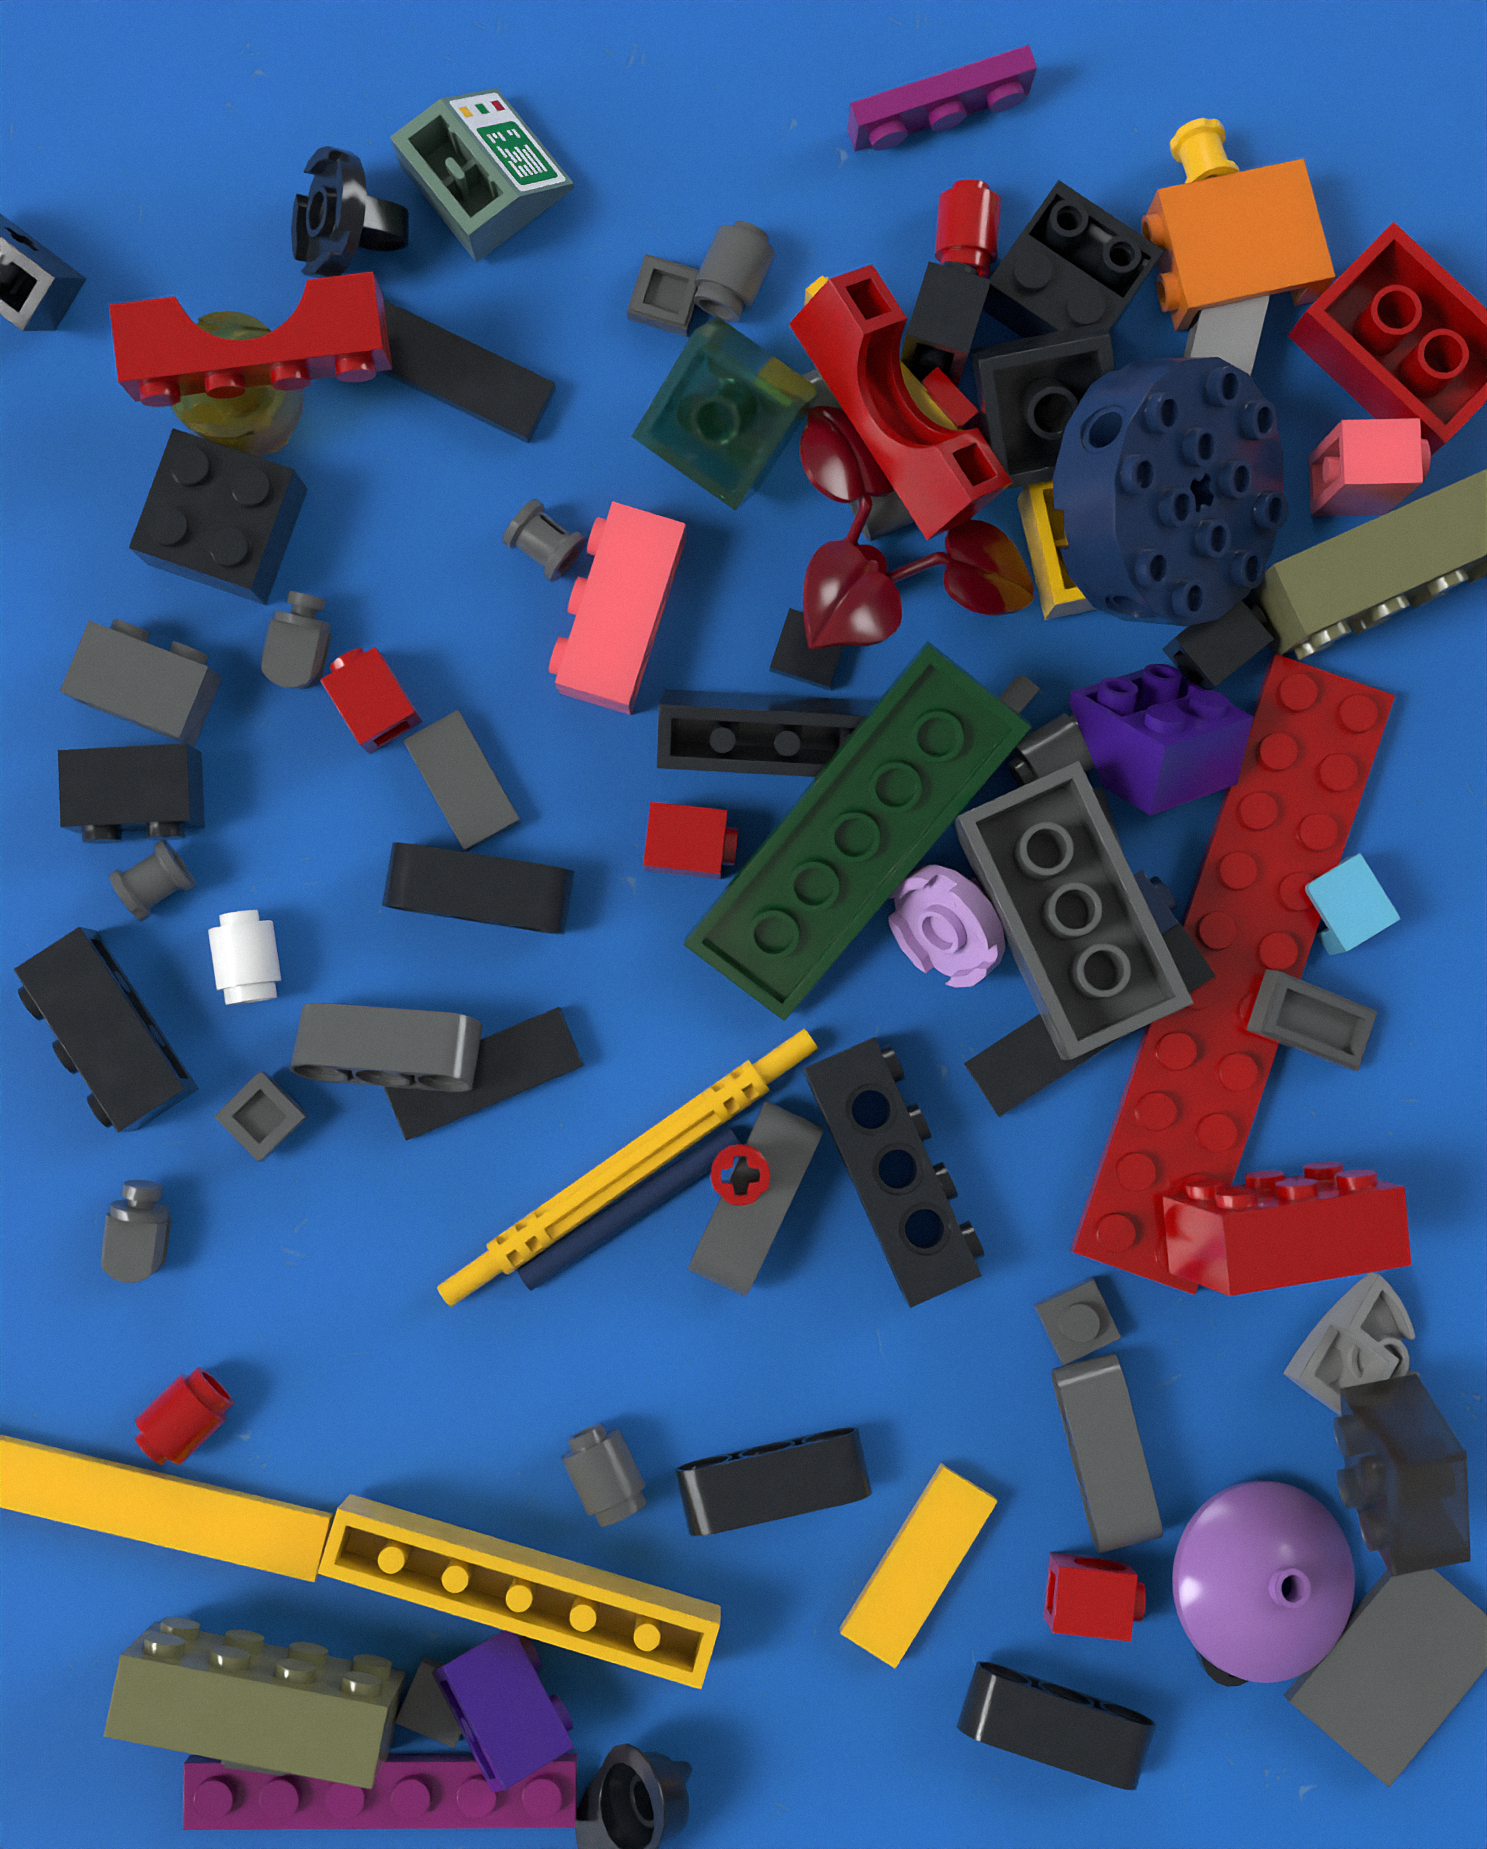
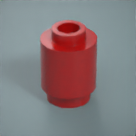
(968, 225)
(182, 1417)

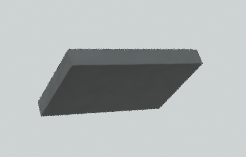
(1396, 1670)

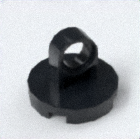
(341, 216)

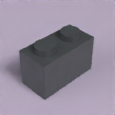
(142, 682)

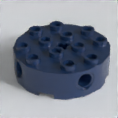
(1170, 490)

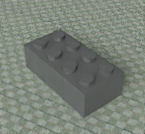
(1071, 911)

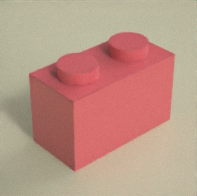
(1367, 467)

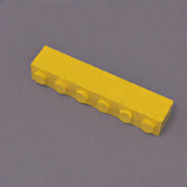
(521, 1590)

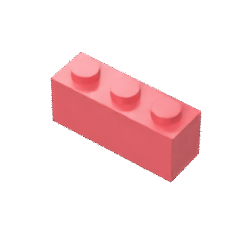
(618, 607)

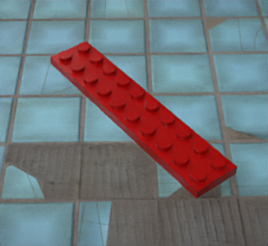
(1246, 913)

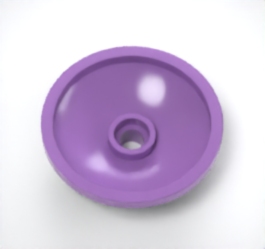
(1233, 1574)

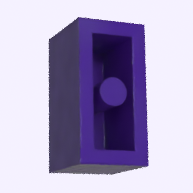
(505, 1709)

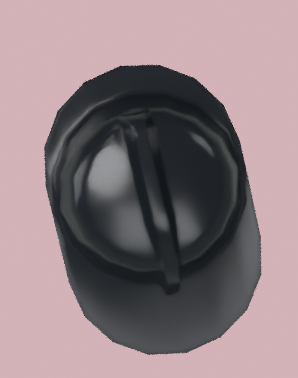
(634, 1801)

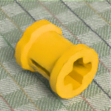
(1201, 150)

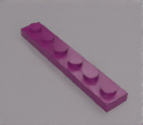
(407, 1794)

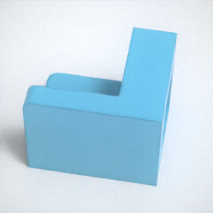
(1350, 905)

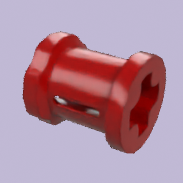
(755, 1187)

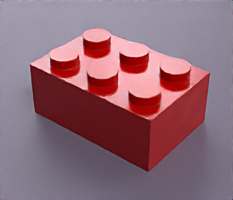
(1401, 338)
(1286, 1228)

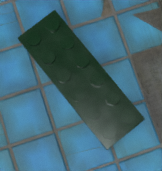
(857, 831)

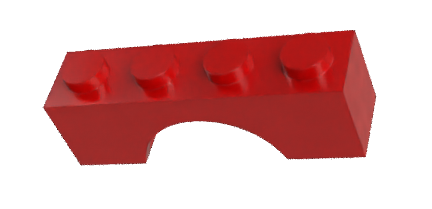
(330, 334)
(854, 341)

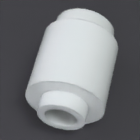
(245, 957)

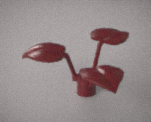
(846, 584)

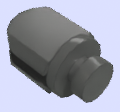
(296, 643)
(136, 1233)

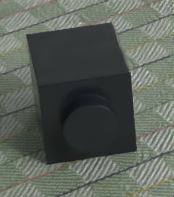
(1217, 648)

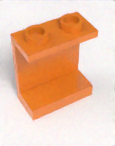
(1238, 240)

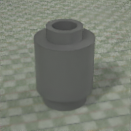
(733, 270)
(1049, 749)
(604, 1474)

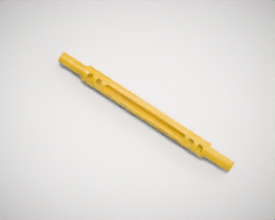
(627, 1168)

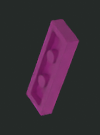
(941, 100)

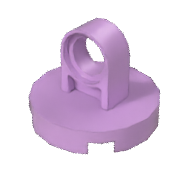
(947, 925)

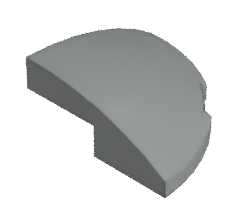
(1354, 1343)

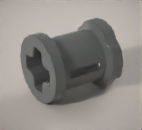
(544, 540)
(152, 880)

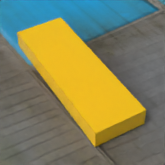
(918, 1565)

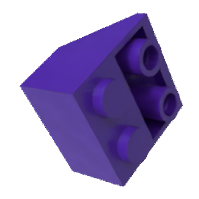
(1161, 737)

